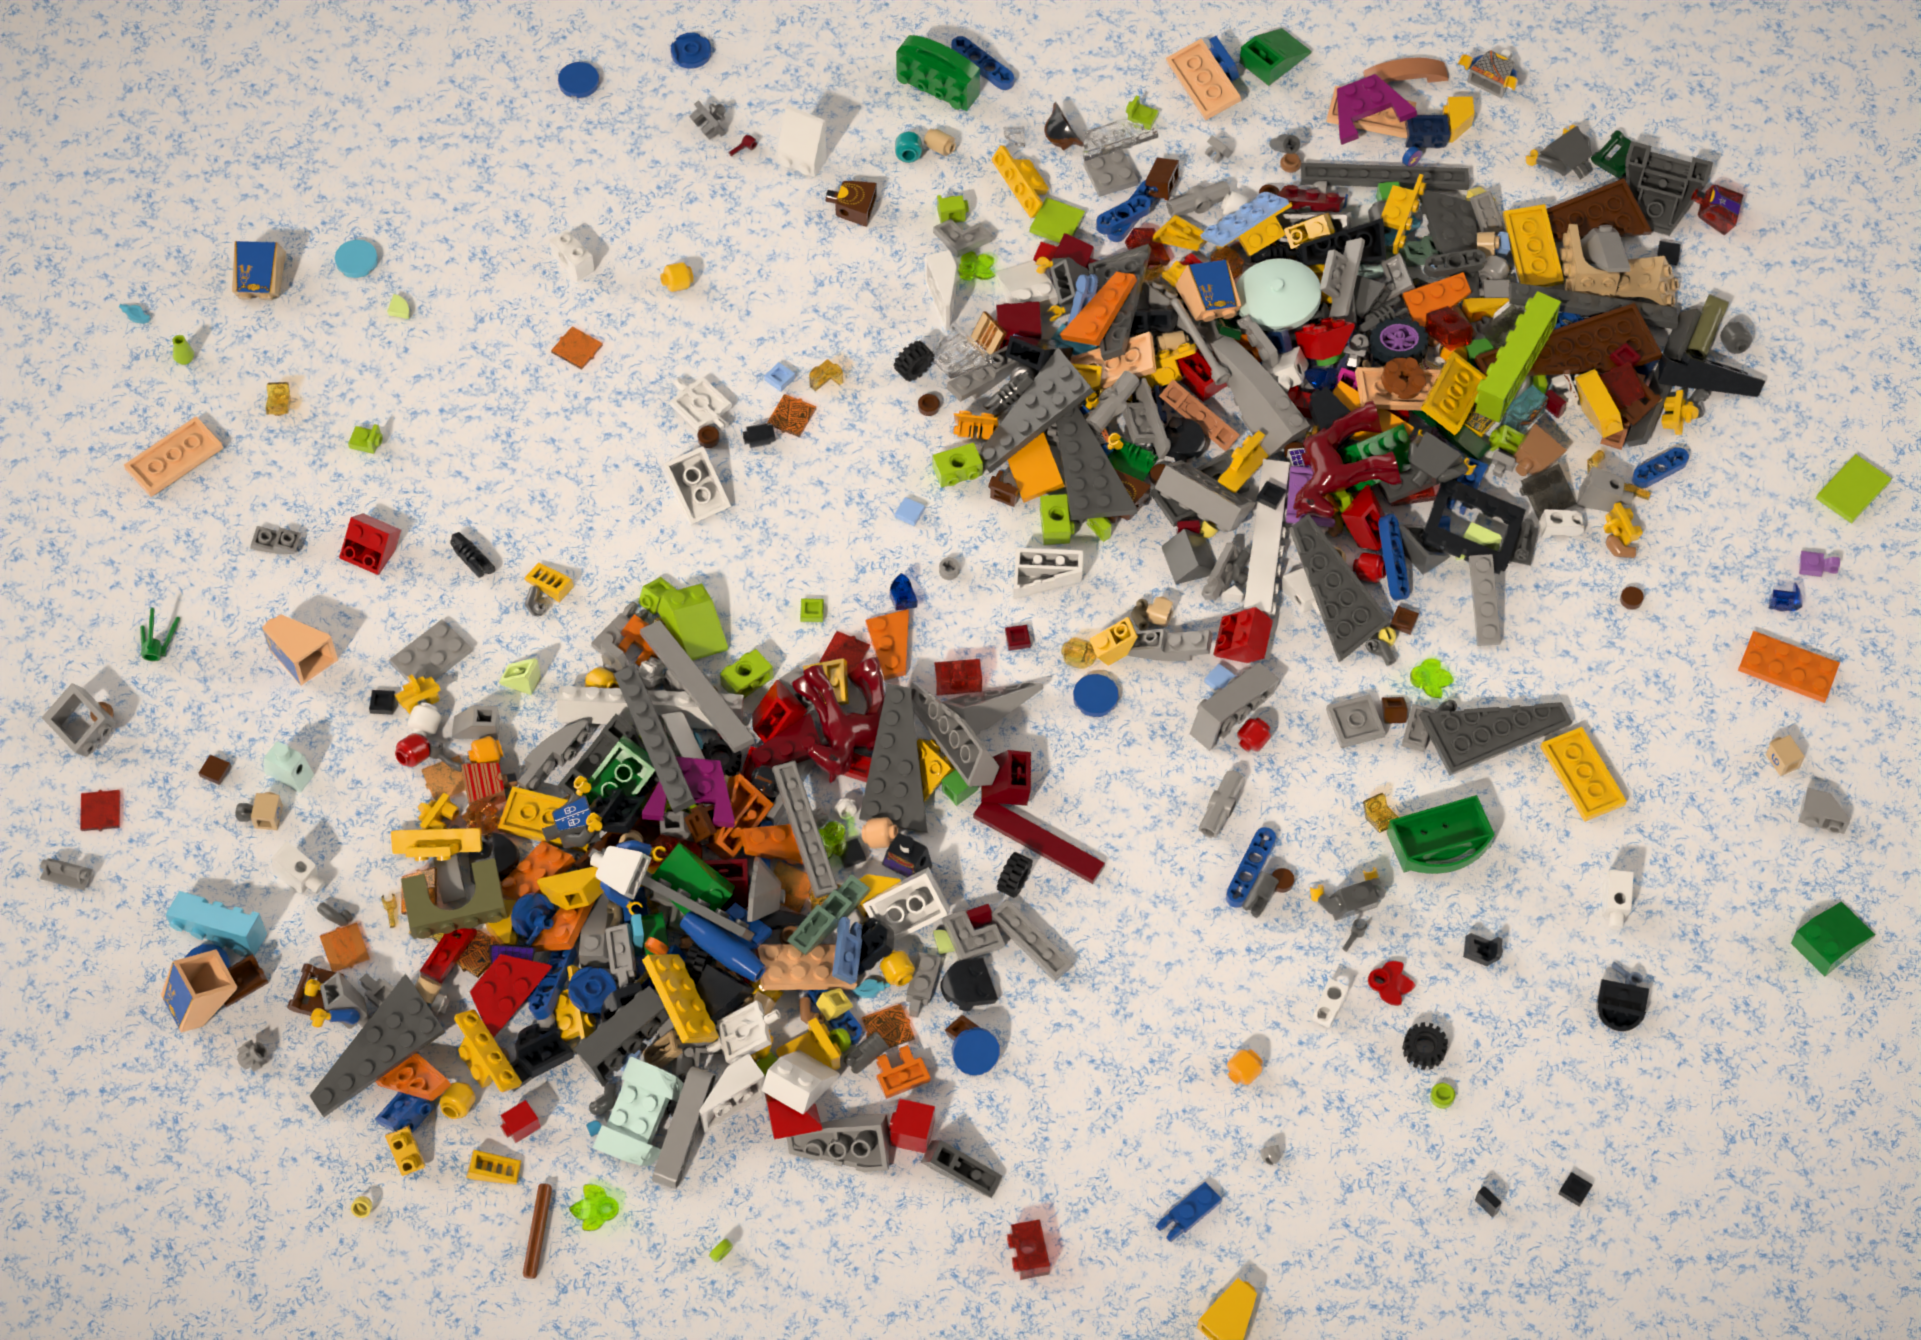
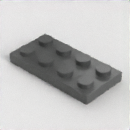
(1170, 506)

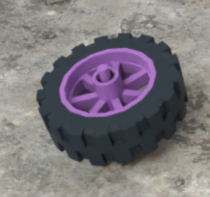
(1400, 333)

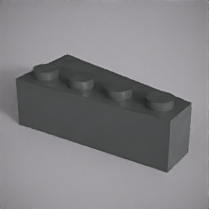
(622, 1034)

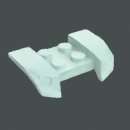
(638, 1113)

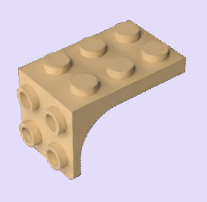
(1579, 274)
(1649, 279)

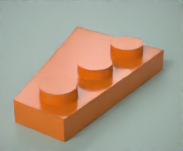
(1436, 296)

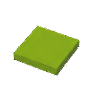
(1056, 219)

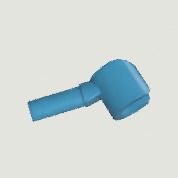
(593, 1127)

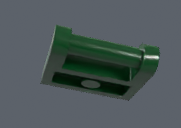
(1616, 164)

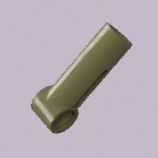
(1707, 326)

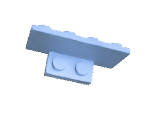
(1244, 219)

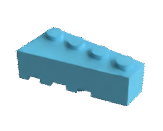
(217, 923)

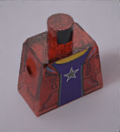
(1718, 207)

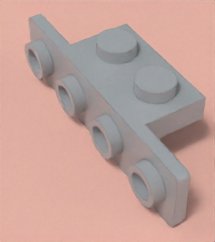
(1341, 275)
(1144, 420)

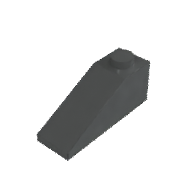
(961, 1168)

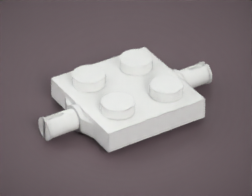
(700, 404)
(744, 1031)

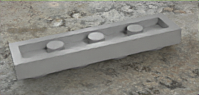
(1484, 600)
(1031, 940)

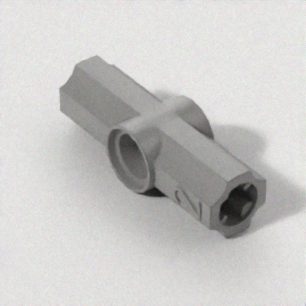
(1198, 199)
(1112, 401)
(1221, 804)

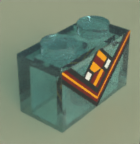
(1525, 409)

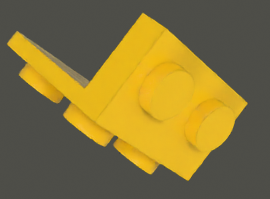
(933, 765)
(815, 1044)

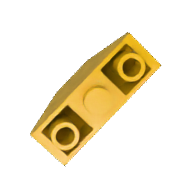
(572, 888)

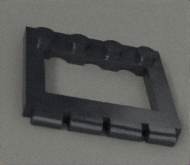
(1490, 506)

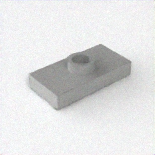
(1486, 212)
(1415, 733)

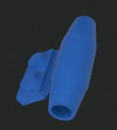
(727, 946)

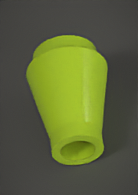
(182, 350)

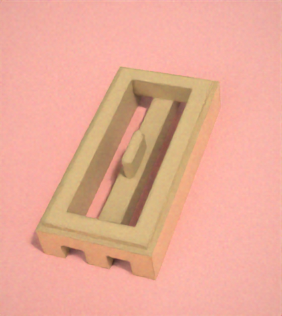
(665, 1055)

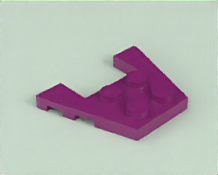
(1365, 99)
(707, 787)

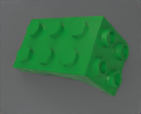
(1383, 443)

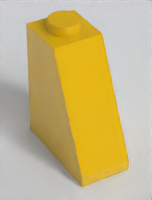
(1598, 404)
(1230, 1313)

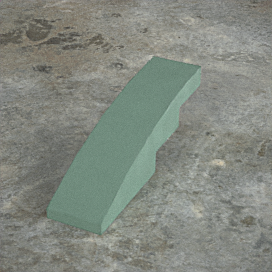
(1415, 251)
(825, 918)

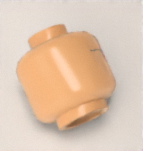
(879, 832)

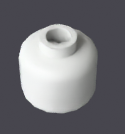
(1232, 202)
(424, 719)

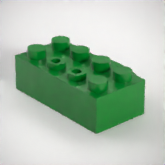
(938, 71)
(1465, 833)

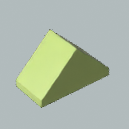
(1482, 536)
(522, 676)

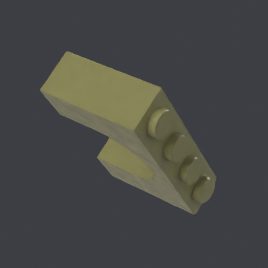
(484, 907)

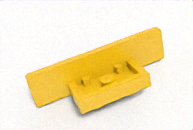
(1021, 179)
(1399, 210)
(1261, 234)
(1167, 365)
(1245, 462)
(435, 842)
(569, 1018)
(483, 1054)

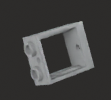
(65, 706)

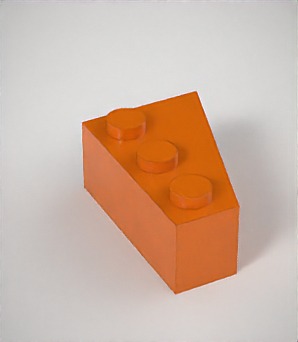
(748, 809)

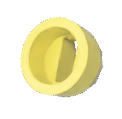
(1208, 528)
(1384, 637)
(361, 1206)

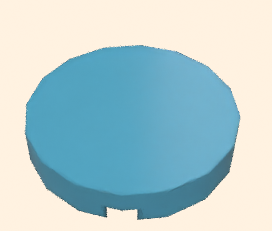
(356, 258)

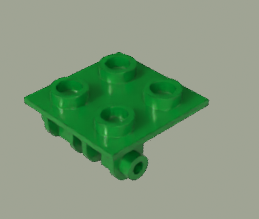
(1133, 460)

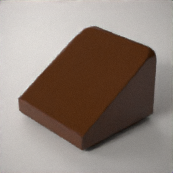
(1394, 710)

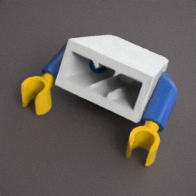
(623, 870)

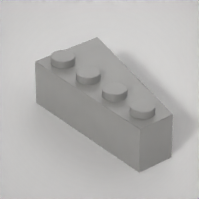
(1232, 704)

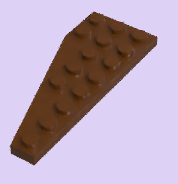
(1589, 343)

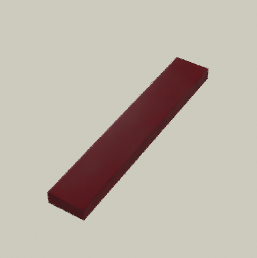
(1039, 840)

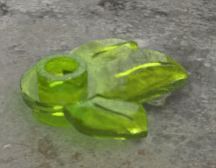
(976, 266)
(1431, 677)
(833, 843)
(591, 1208)

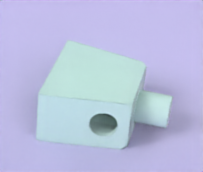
(284, 763)

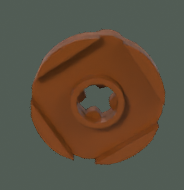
(1411, 370)

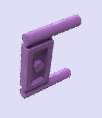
(1297, 480)

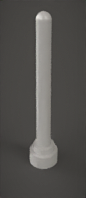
(1219, 373)

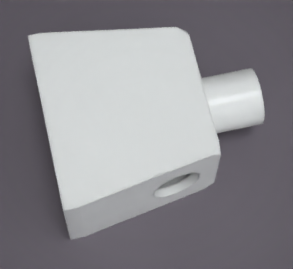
(1290, 368)
(1299, 591)
(296, 869)
(1617, 897)

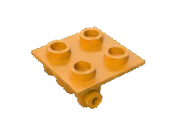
(966, 419)

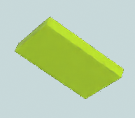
(1853, 488)

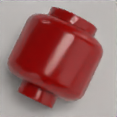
(1369, 567)
(1253, 734)
(412, 750)

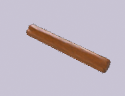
(537, 1231)

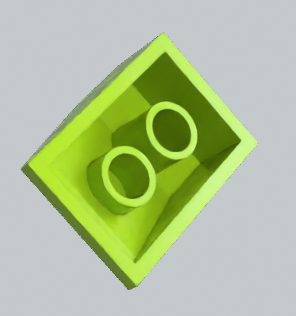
(693, 621)

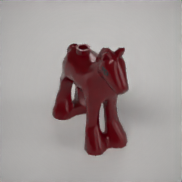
(1327, 466)
(842, 729)

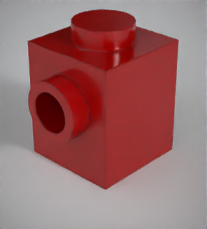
(519, 1122)

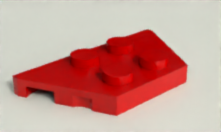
(505, 988)

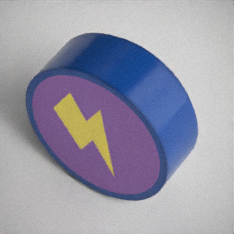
(1411, 156)

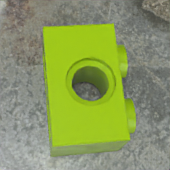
(965, 456)
(1053, 530)
(759, 672)

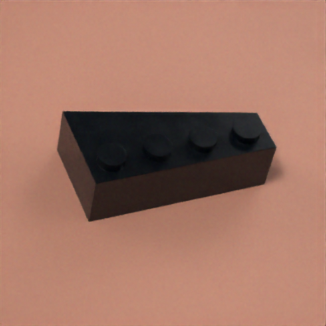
(1374, 249)

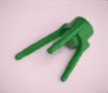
(151, 648)

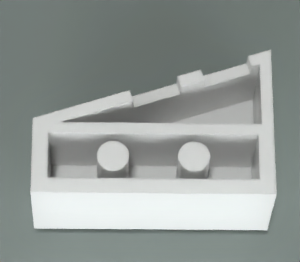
(1045, 569)

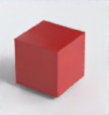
(912, 1125)

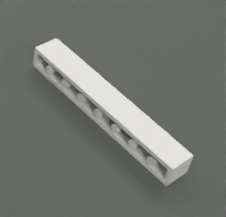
(1265, 543)
(601, 704)

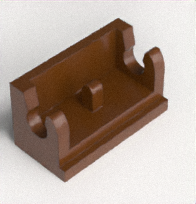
(1164, 177)
(247, 977)

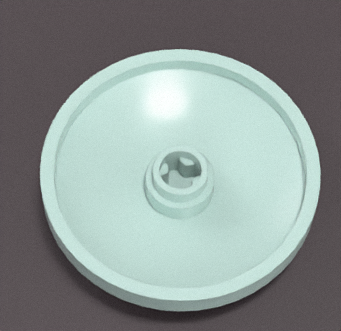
(1279, 294)

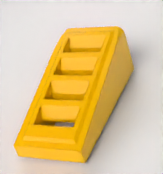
(1477, 307)
(558, 593)
(495, 1160)

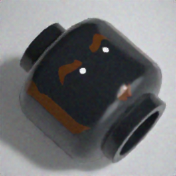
(765, 781)

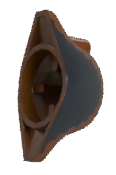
(1059, 130)

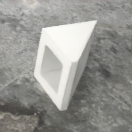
(1232, 594)

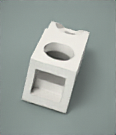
(1561, 523)
(1330, 1003)

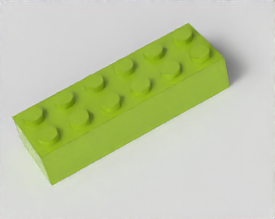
(1517, 356)

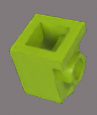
(952, 208)

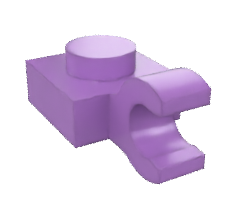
(1814, 564)

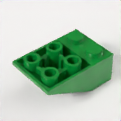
(1272, 54)

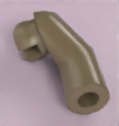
(1139, 614)
(618, 917)

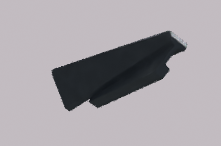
(1154, 319)
(1708, 375)

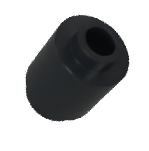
(759, 435)

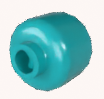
(908, 147)

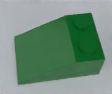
(623, 768)
(694, 876)
(1831, 938)

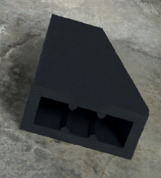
(1035, 351)
(1325, 409)
(721, 992)

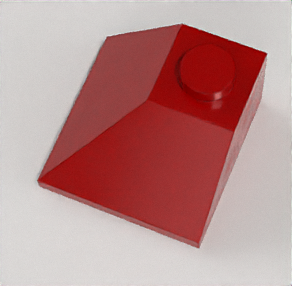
(789, 1122)

